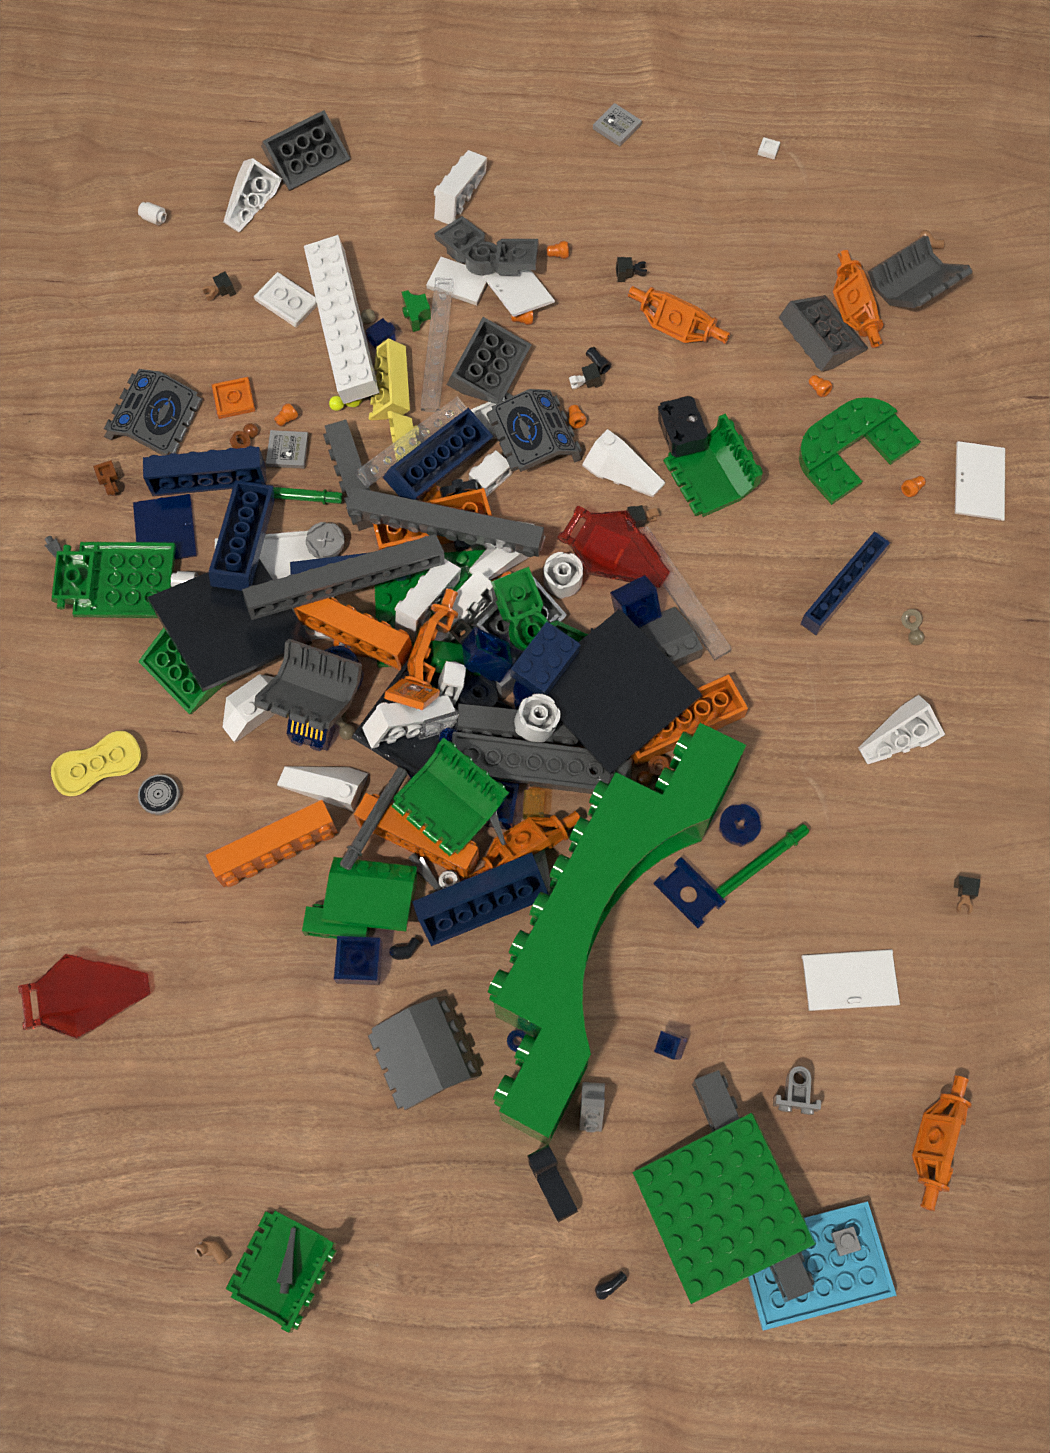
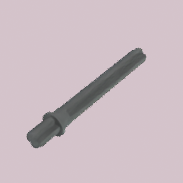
(373, 819)

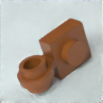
(105, 474)

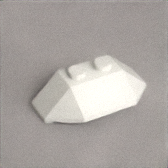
(240, 713)

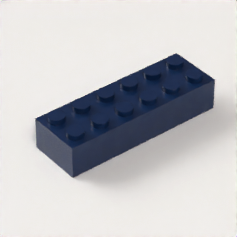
(438, 456)
(203, 470)
(242, 535)
(479, 899)

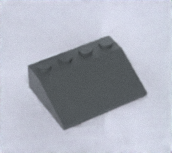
(305, 150)
(822, 332)
(489, 363)
(492, 623)
(674, 637)

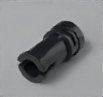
(602, 363)

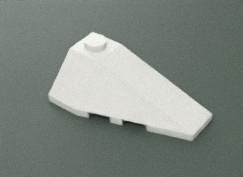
(250, 192)
(618, 462)
(497, 561)
(907, 728)
(331, 784)

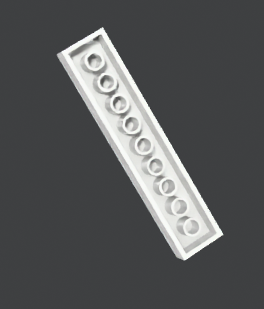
(341, 320)

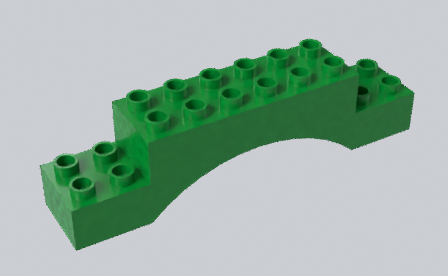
(622, 841)

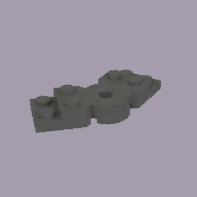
(468, 245)

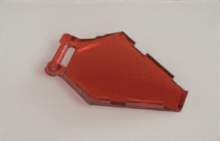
(614, 547)
(82, 995)

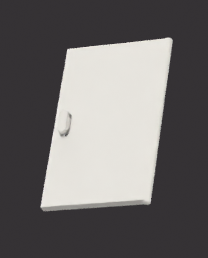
(519, 292)
(982, 482)
(859, 977)

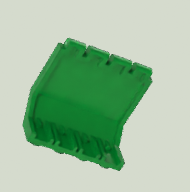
(719, 473)
(450, 798)
(258, 1283)

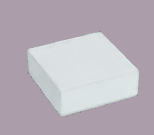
(768, 148)

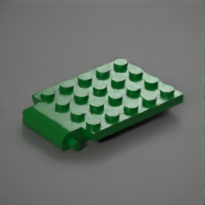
(112, 578)

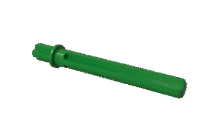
(308, 495)
(763, 860)

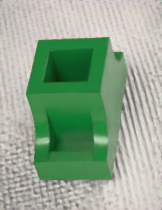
(415, 309)

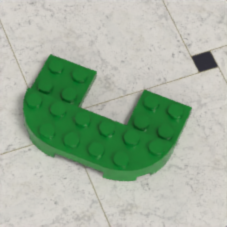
(842, 428)

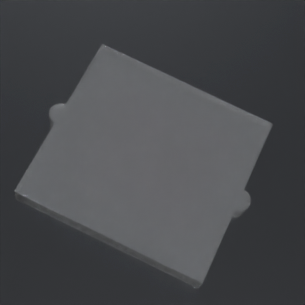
(434, 725)

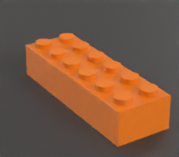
(470, 501)
(357, 631)
(716, 708)
(402, 833)
(272, 844)

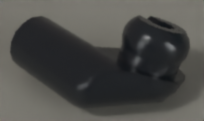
(404, 952)
(609, 1286)

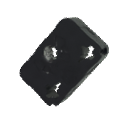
(682, 426)

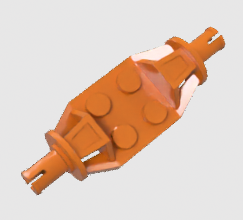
(856, 299)
(677, 316)
(428, 632)
(528, 838)
(938, 1141)

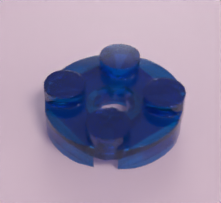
(751, 823)

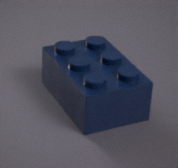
(545, 660)

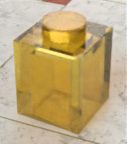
(533, 803)

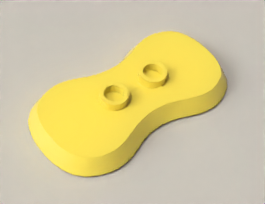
(79, 770)

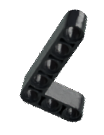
(545, 1171)

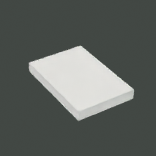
(466, 285)
(286, 299)

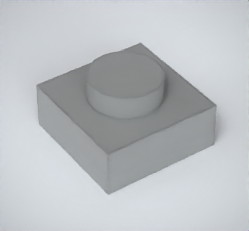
(845, 1241)

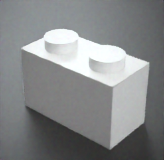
(491, 472)
(451, 680)

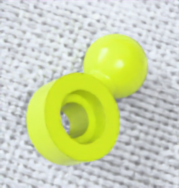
(337, 404)

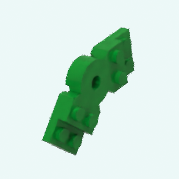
(520, 606)

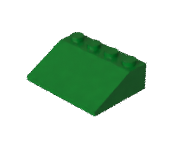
(172, 673)
(370, 894)

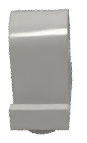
(797, 1095)
(592, 1106)

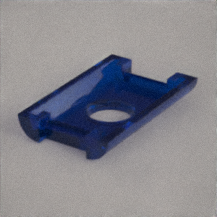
(684, 877)

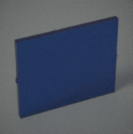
(167, 522)

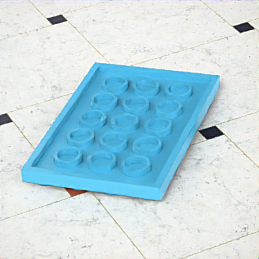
(838, 1280)

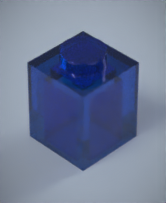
(380, 332)
(670, 1045)

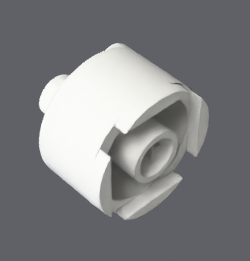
(563, 574)
(537, 718)

